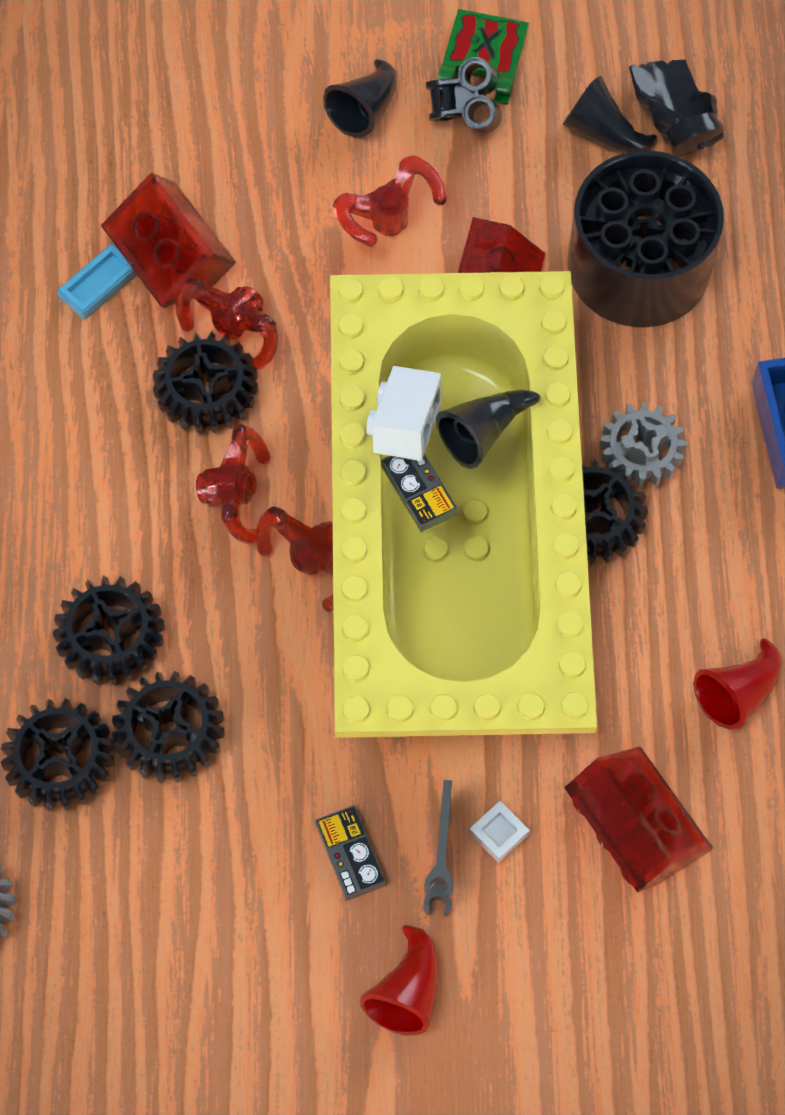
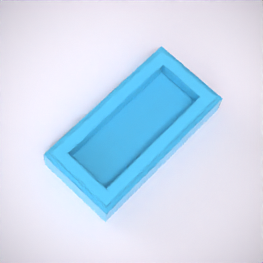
(96, 282)

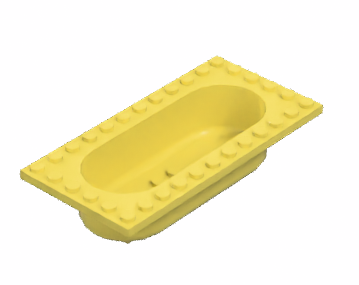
(491, 609)

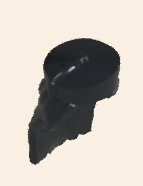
(677, 106)

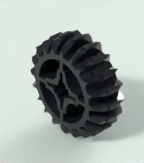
(176, 387)
(614, 532)
(94, 637)
(140, 710)
(79, 728)

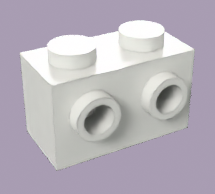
(405, 413)

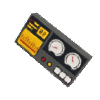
(420, 490)
(350, 852)

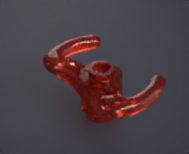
(388, 203)
(230, 315)
(233, 482)
(309, 548)

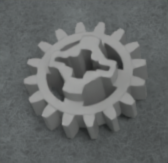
(650, 431)

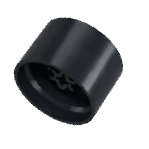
(611, 201)

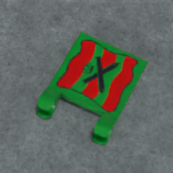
(491, 39)

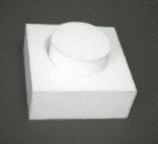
(499, 831)

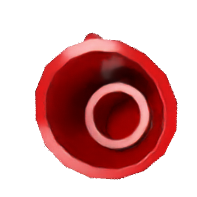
(736, 691)
(407, 994)

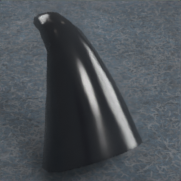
(360, 103)
(601, 121)
(476, 425)

